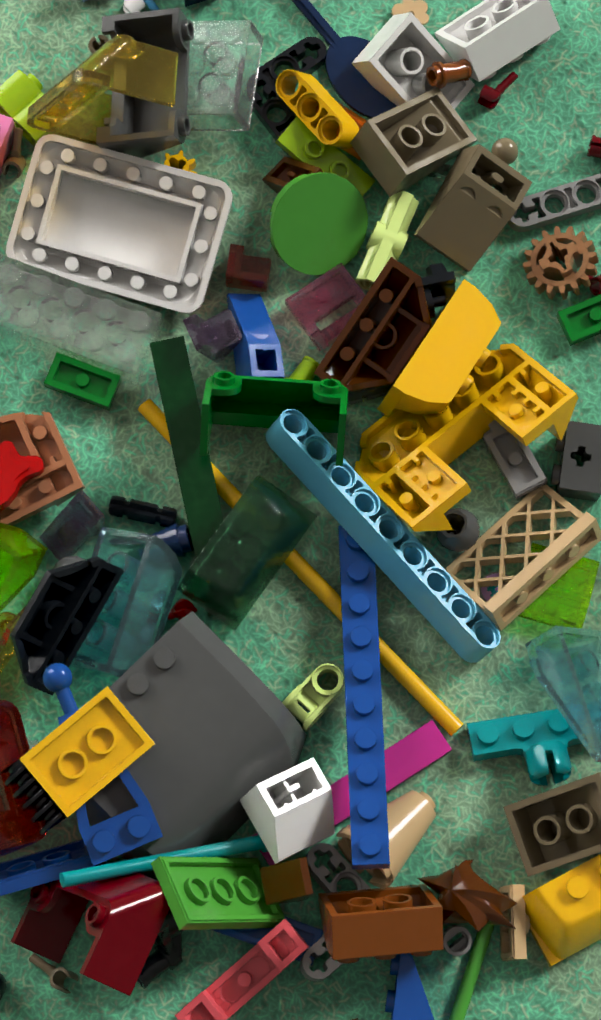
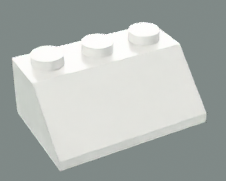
(497, 33)

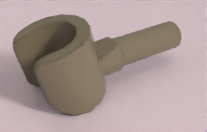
(15, 157)
(56, 975)

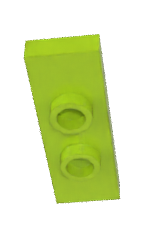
(305, 147)

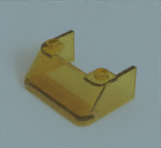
(120, 65)

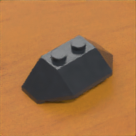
(61, 616)

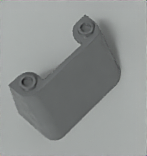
(141, 125)

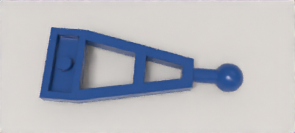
(119, 832)

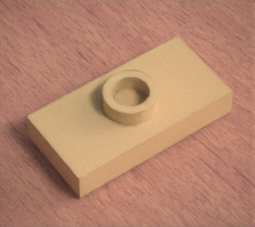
(514, 940)

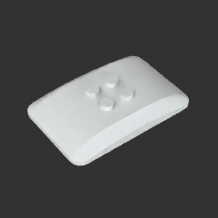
(120, 223)

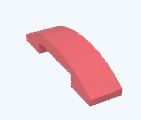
(247, 975)

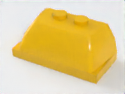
(446, 355)
(567, 911)

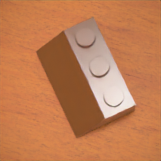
(381, 922)

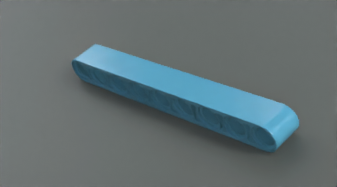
(383, 536)

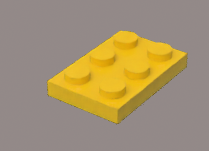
(87, 751)

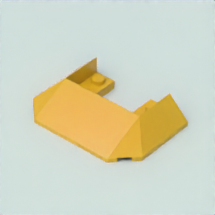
(410, 453)

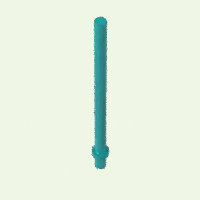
(143, 864)

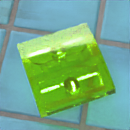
(568, 598)

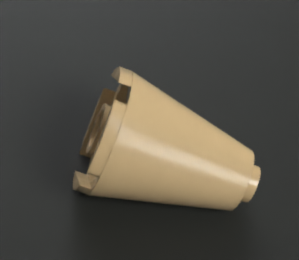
(407, 823)

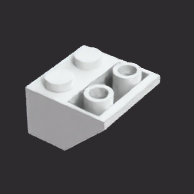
(291, 810)

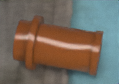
(442, 74)

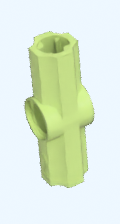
(387, 237)

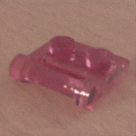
(321, 299)

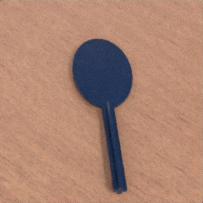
(343, 76)

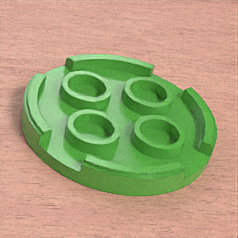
(318, 222)

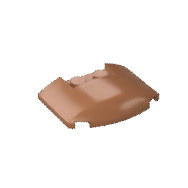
(60, 480)

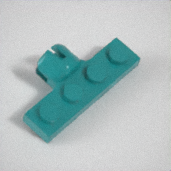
(536, 736)

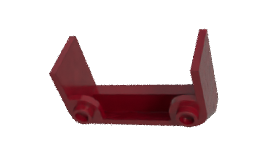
(122, 918)

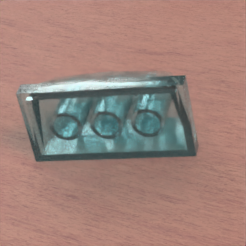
(137, 606)

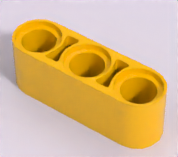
(304, 105)

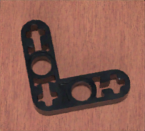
(268, 78)

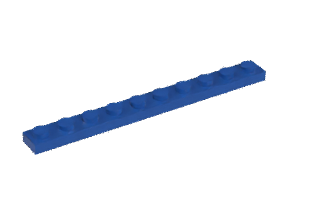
(363, 707)

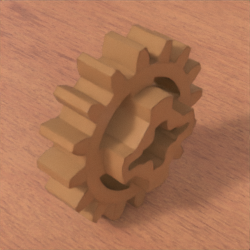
(546, 271)

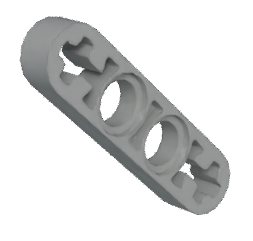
(567, 195)

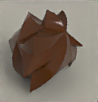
(469, 898)

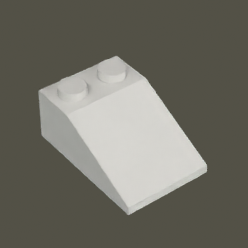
(399, 58)

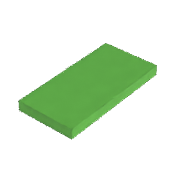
(215, 893)

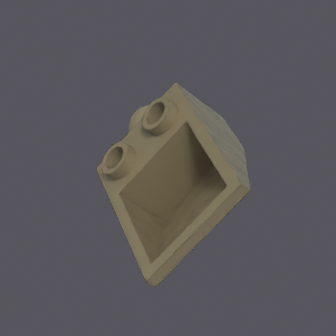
(468, 209)

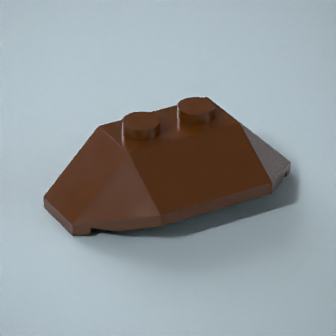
(380, 332)

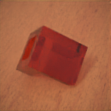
(247, 271)

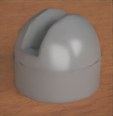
(459, 946)

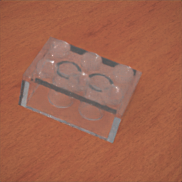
(223, 74)

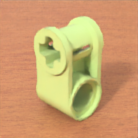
(313, 697)

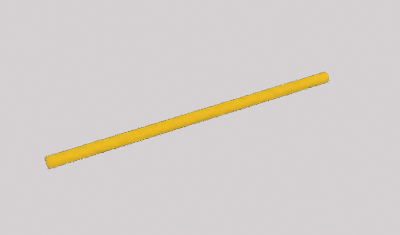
(327, 595)

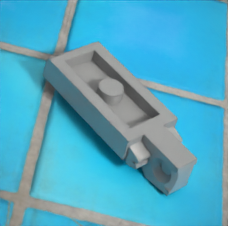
(514, 460)

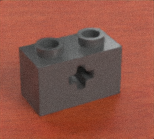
(573, 480)

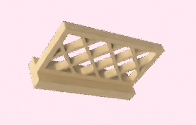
(540, 568)

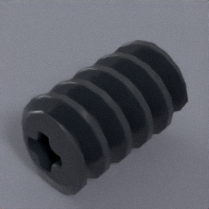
(37, 797)

